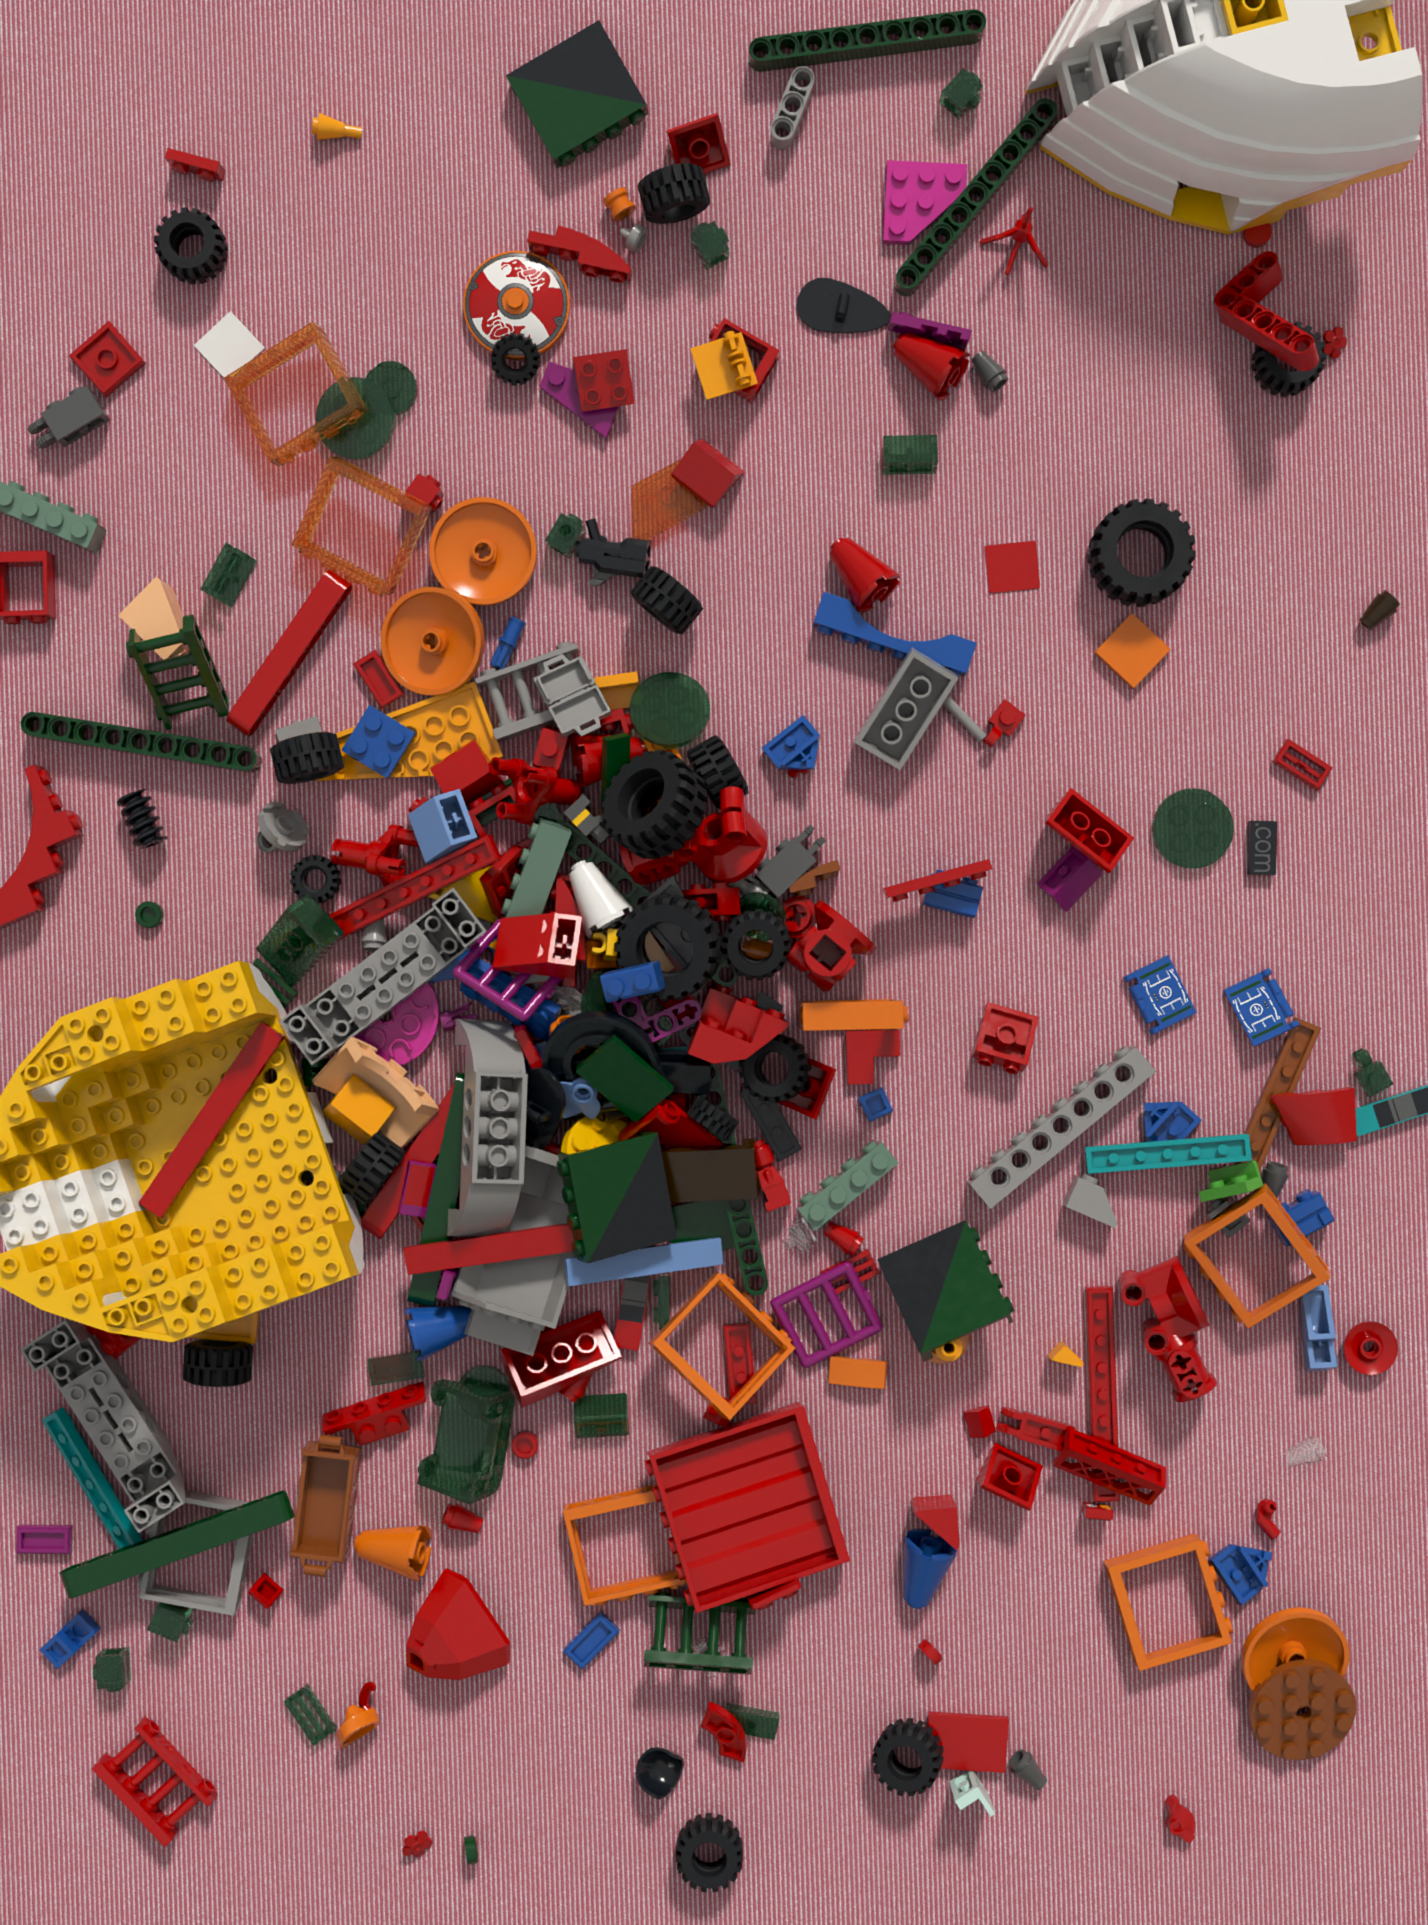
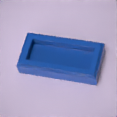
(591, 1640)

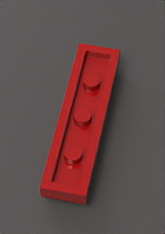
(927, 883)

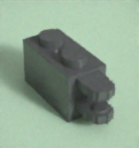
(70, 418)
(789, 863)

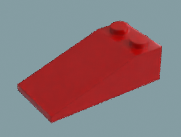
(560, 1358)

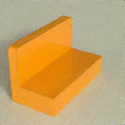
(618, 689)

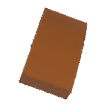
(807, 881)

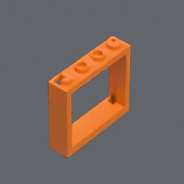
(852, 1014)
(1265, 1197)
(692, 1377)
(1154, 1554)
(623, 1590)

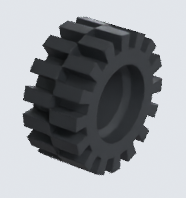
(515, 375)
(304, 867)
(712, 1117)

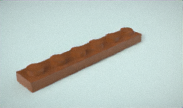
(1281, 1080)

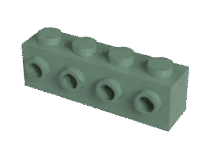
(52, 519)
(538, 869)
(847, 1185)

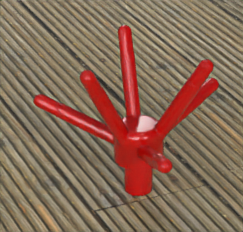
(1020, 233)

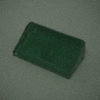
(756, 1721)

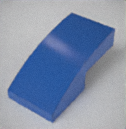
(70, 1639)

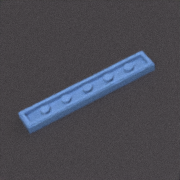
(646, 1262)

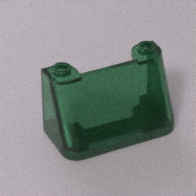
(468, 1441)

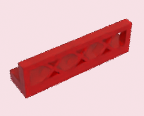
(1115, 1464)

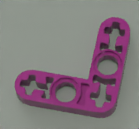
(641, 1019)

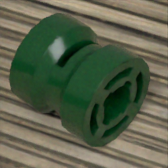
(308, 1074)

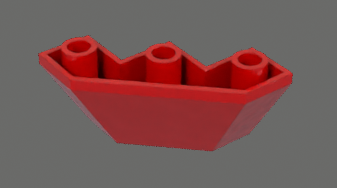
(732, 1027)
(455, 1633)

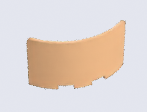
(412, 1103)

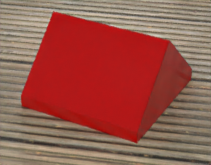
(699, 144)
(706, 472)
(467, 771)
(812, 1097)
(1010, 1476)
(940, 1515)

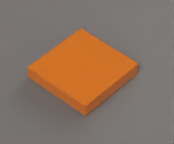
(1132, 651)

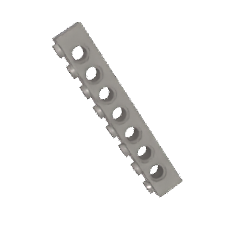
(1137, 1072)

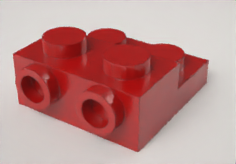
(1005, 1038)

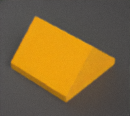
(358, 1109)

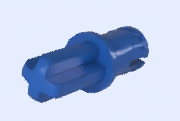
(507, 643)

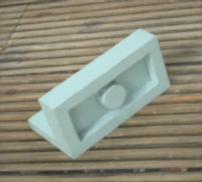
(969, 1788)

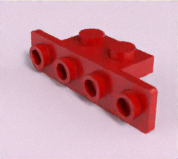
(376, 1416)

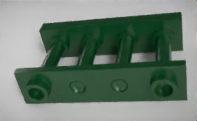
(197, 656)
(684, 1657)

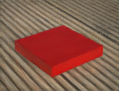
(107, 359)

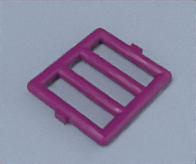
(503, 999)
(824, 1281)

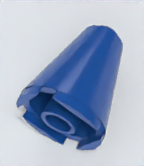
(436, 1328)
(925, 1566)

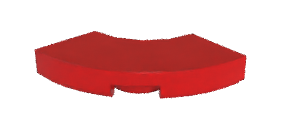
(726, 1730)

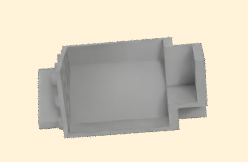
(520, 1296)

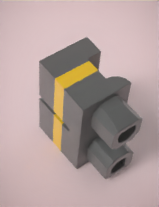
(585, 821)

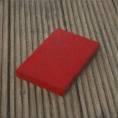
(971, 1740)

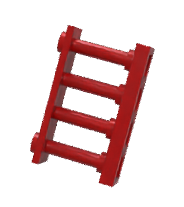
(145, 1806)

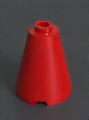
(931, 362)
(862, 574)
(587, 756)

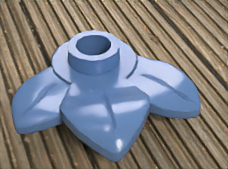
(580, 1100)

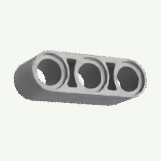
(792, 96)

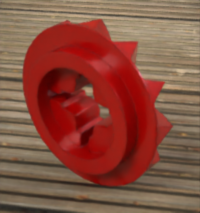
(804, 907)

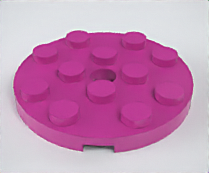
(409, 1030)

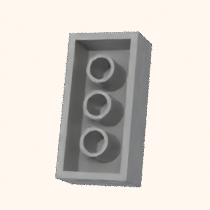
(906, 708)

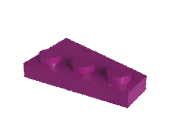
(944, 333)
(562, 386)

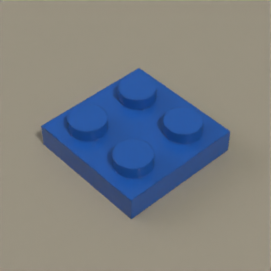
(378, 742)

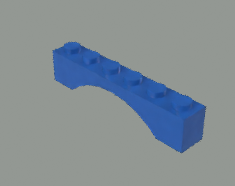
(840, 617)

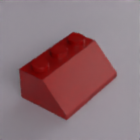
(1089, 830)

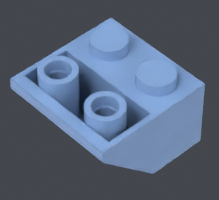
(442, 826)

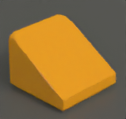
(1063, 1354)

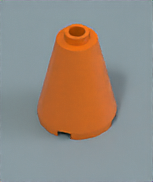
(396, 1549)

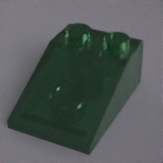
(299, 939)

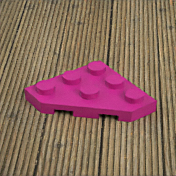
(918, 196)

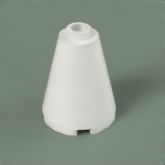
(597, 899)

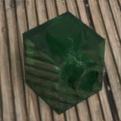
(962, 93)
(710, 244)
(565, 534)
(171, 1621)
(112, 1669)

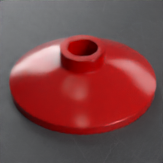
(1381, 1354)

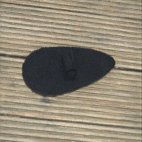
(840, 308)
(544, 1107)

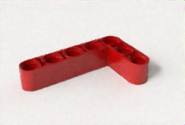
(1240, 310)

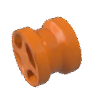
(619, 204)

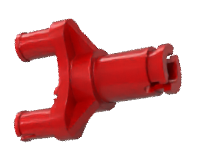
(532, 788)
(379, 856)

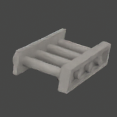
(532, 718)

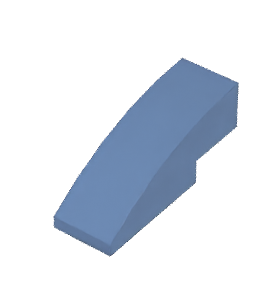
(1317, 1330)

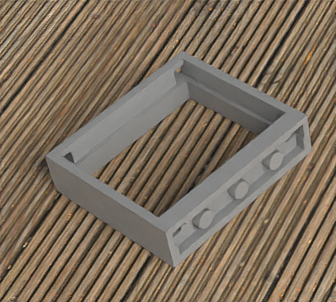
(196, 1600)

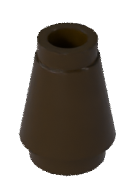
(1380, 609)

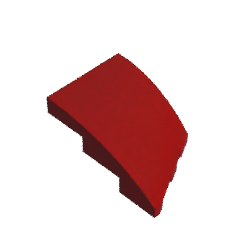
(1318, 1116)

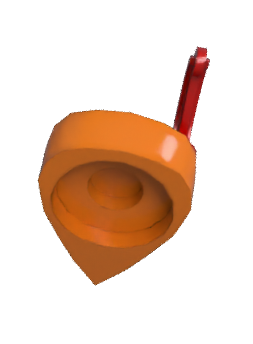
(358, 1720)

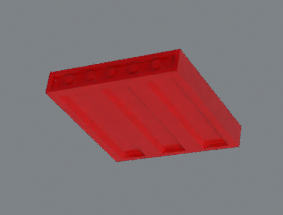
(747, 1507)

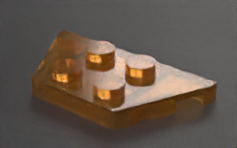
(662, 503)

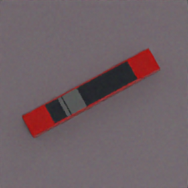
(631, 1312)

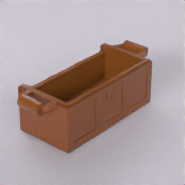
(326, 1503)

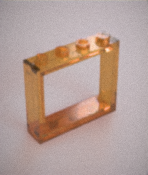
(275, 357)
(355, 574)

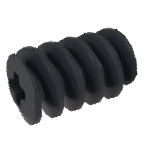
(140, 819)

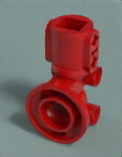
(723, 848)
(829, 948)
(1177, 1319)

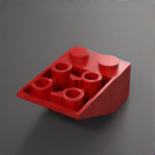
(539, 944)

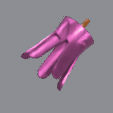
(448, 1018)

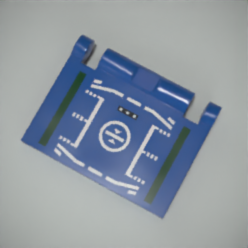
(1160, 994)
(1260, 1008)

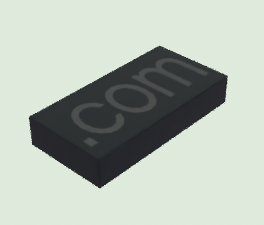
(1262, 847)

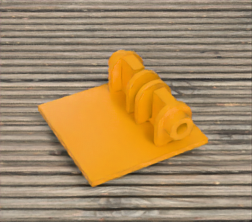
(724, 365)

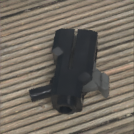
(613, 557)

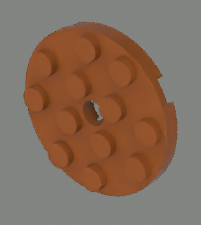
(1295, 1685)

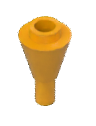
(330, 128)

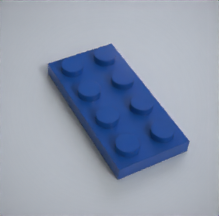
(540, 1020)

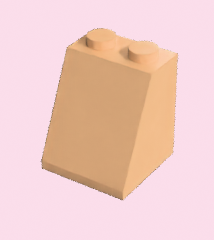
(156, 614)

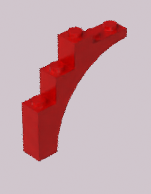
(40, 861)

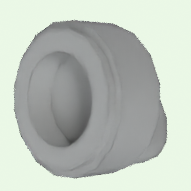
(635, 237)

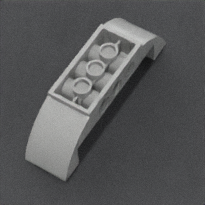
(384, 978)
(491, 1128)
(113, 1419)

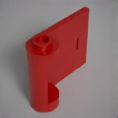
(673, 1127)

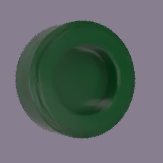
(149, 914)
(471, 1849)

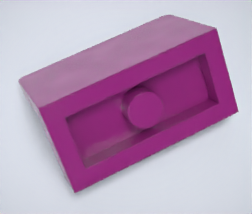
(1069, 878)

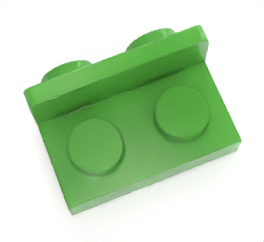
(1232, 1181)

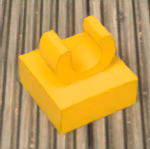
(607, 944)

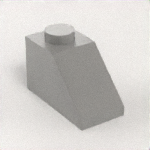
(1090, 1200)

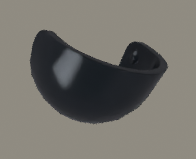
(659, 1771)

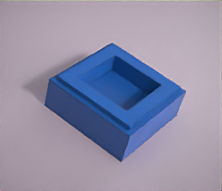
(875, 1104)

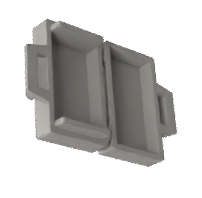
(572, 696)

